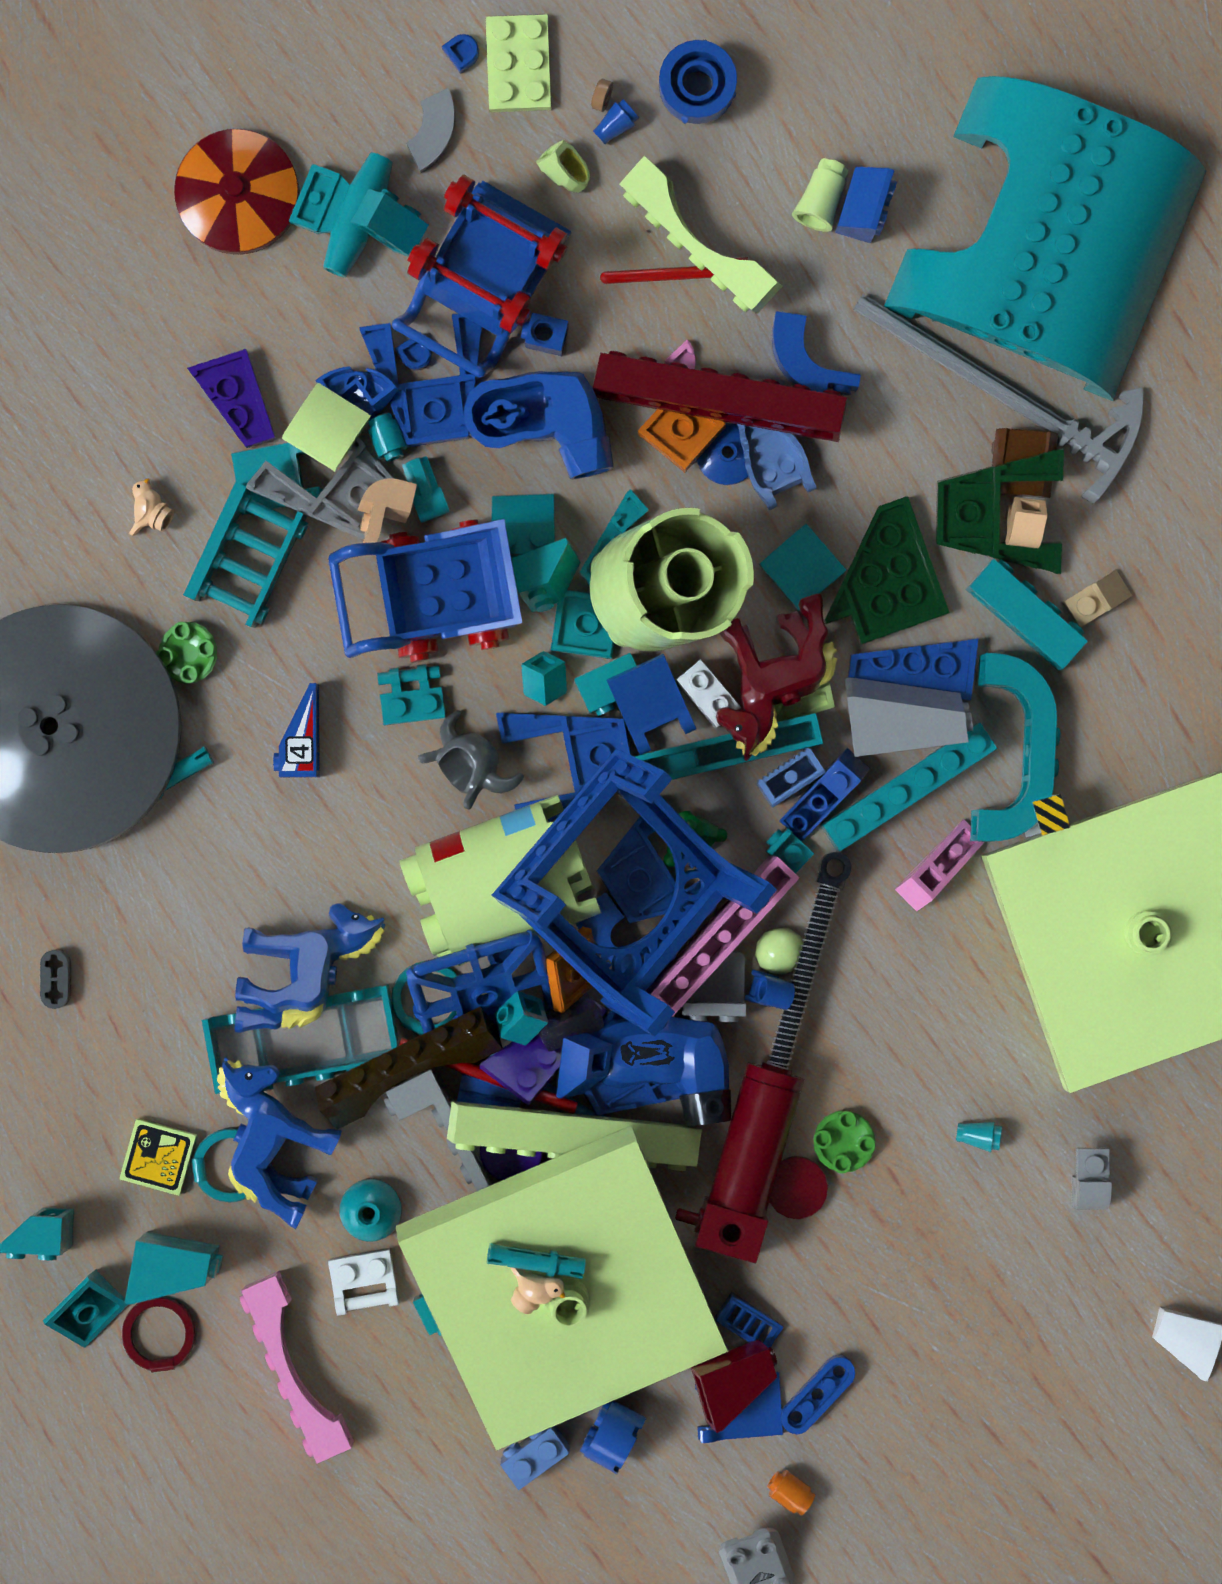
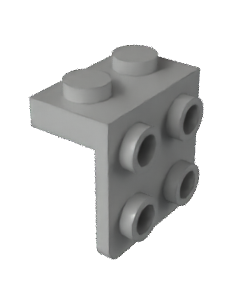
(721, 993)

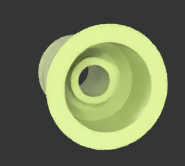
(822, 196)

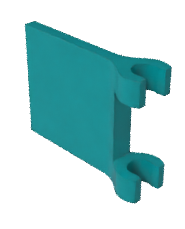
(282, 457)

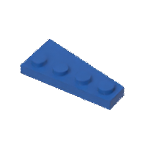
(935, 666)

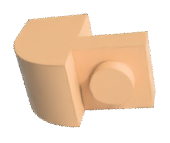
(385, 499)
(1026, 522)

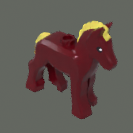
(778, 678)

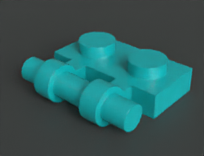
(411, 705)

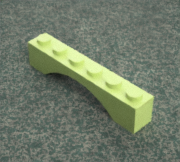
(655, 192)

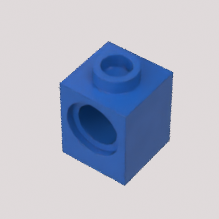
(552, 346)

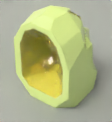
(565, 167)

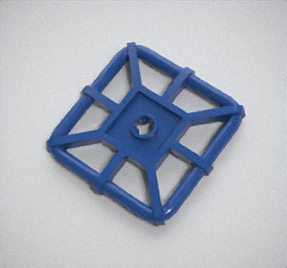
(467, 988)

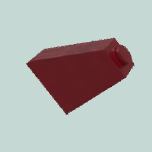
(733, 1381)

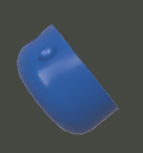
(704, 58)

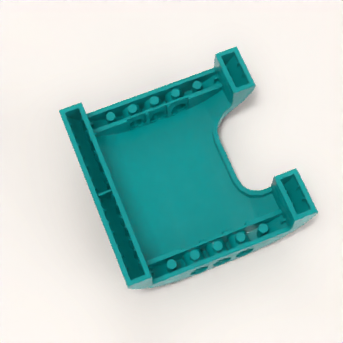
(1071, 237)

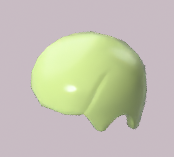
(778, 950)

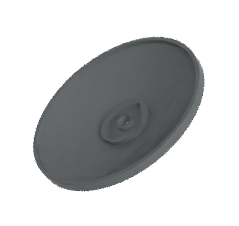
(112, 736)

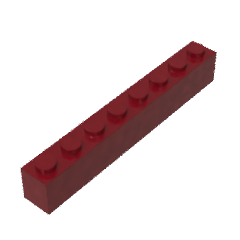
(720, 396)

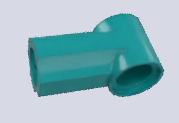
(428, 497)

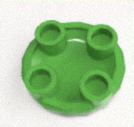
(188, 652)
(844, 1141)

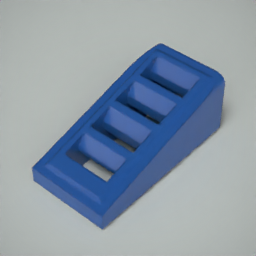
(727, 1308)

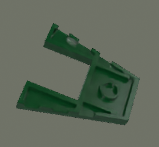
(971, 510)

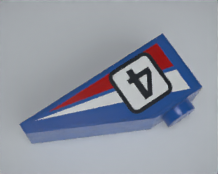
(301, 742)

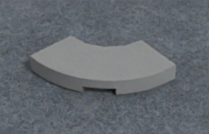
(435, 130)

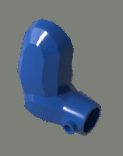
(541, 409)

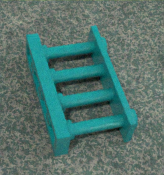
(215, 558)

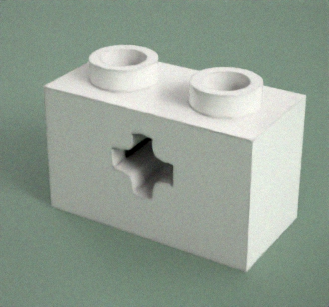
(706, 691)

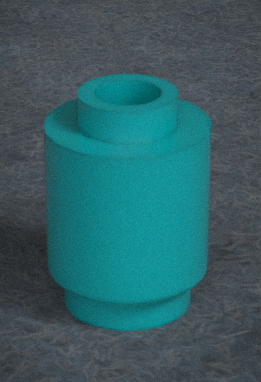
(387, 437)

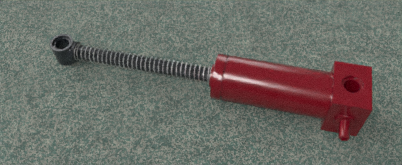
(764, 1109)

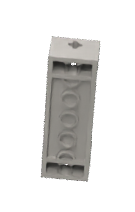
(428, 1089)

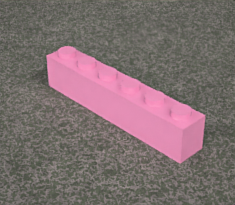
(718, 940)

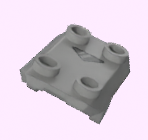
(757, 1559)

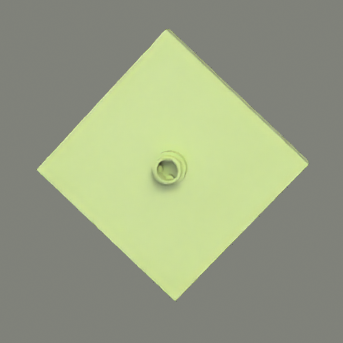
(1121, 930)
(617, 1328)

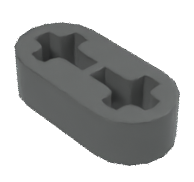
(63, 979)

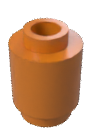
(790, 1492)

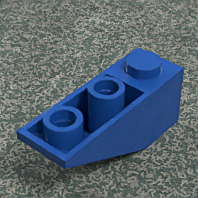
(825, 794)

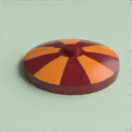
(236, 191)

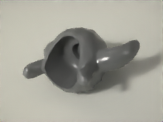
(469, 762)

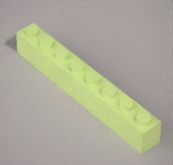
(563, 1132)

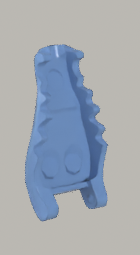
(774, 462)

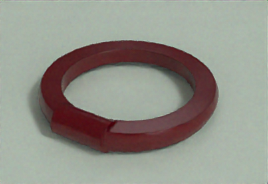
(158, 1364)

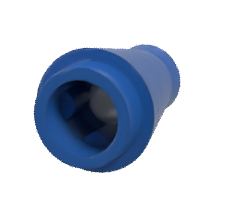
(616, 121)

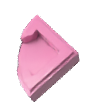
(684, 355)

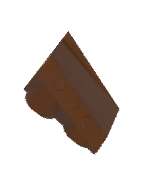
(1018, 444)

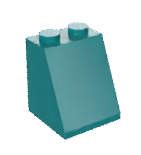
(170, 1266)

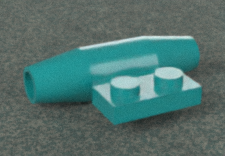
(329, 205)

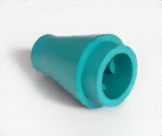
(980, 1135)

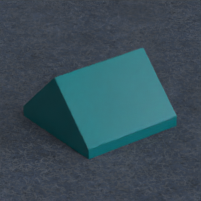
(86, 1310)

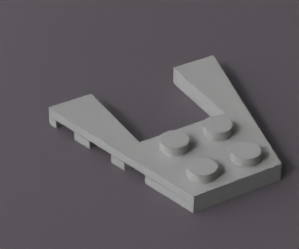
(339, 499)

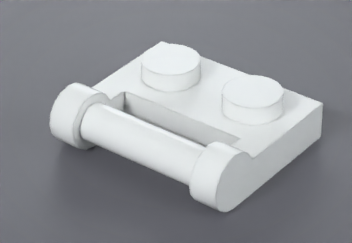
(362, 1271)

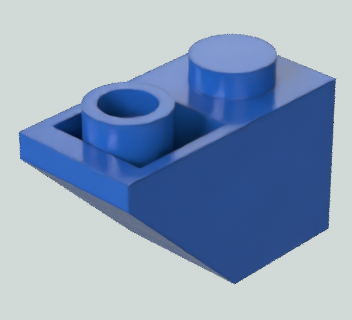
(582, 1064)

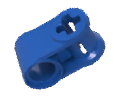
(770, 990)

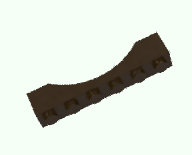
(457, 1041)

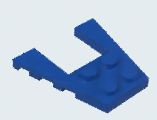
(430, 408)
(587, 742)

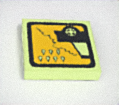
(158, 1156)

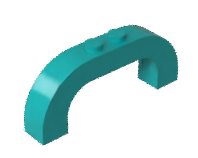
(1039, 746)

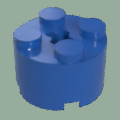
(613, 1437)

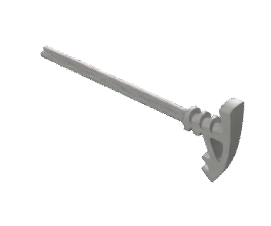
(1106, 460)

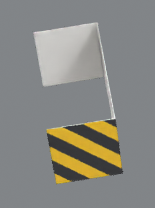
(1050, 816)

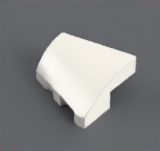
(1189, 1339)

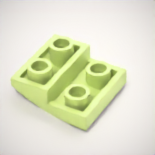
(326, 426)

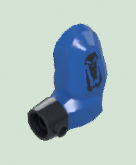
(681, 1054)

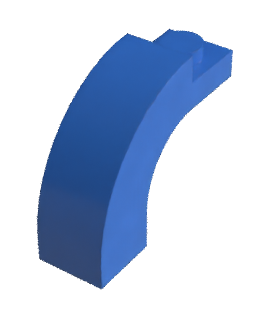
(797, 365)

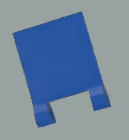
(649, 699)
(758, 1419)

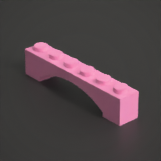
(324, 1432)

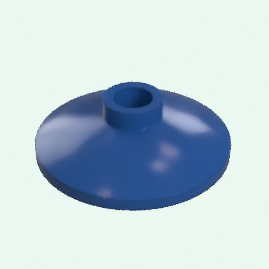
(722, 469)

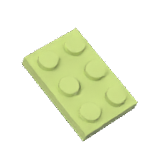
(518, 63)

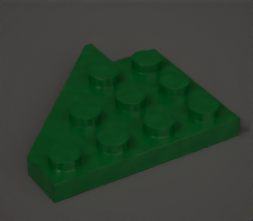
(890, 577)

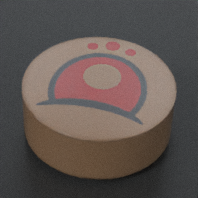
(602, 95)

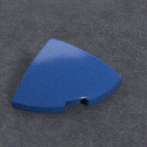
(366, 390)

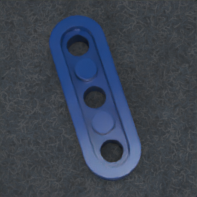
(811, 1407)

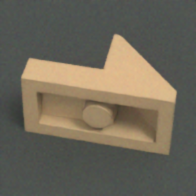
(1097, 598)

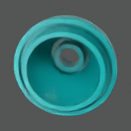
(381, 1199)

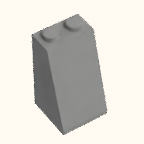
(904, 717)

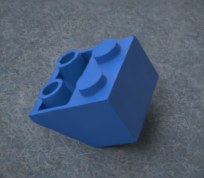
(863, 206)

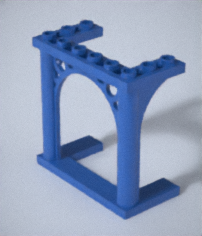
(625, 992)

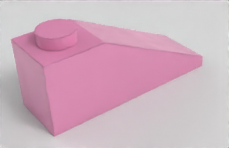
(938, 867)

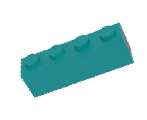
(1027, 614)

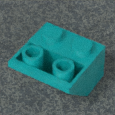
(42, 1234)

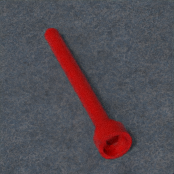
(658, 274)

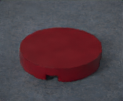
(799, 1188)

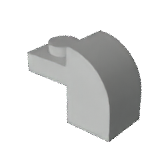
(1092, 1181)

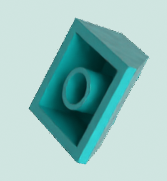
(527, 520)
(545, 574)

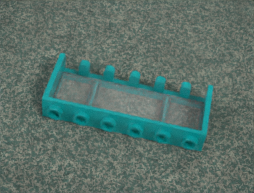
(347, 1034)

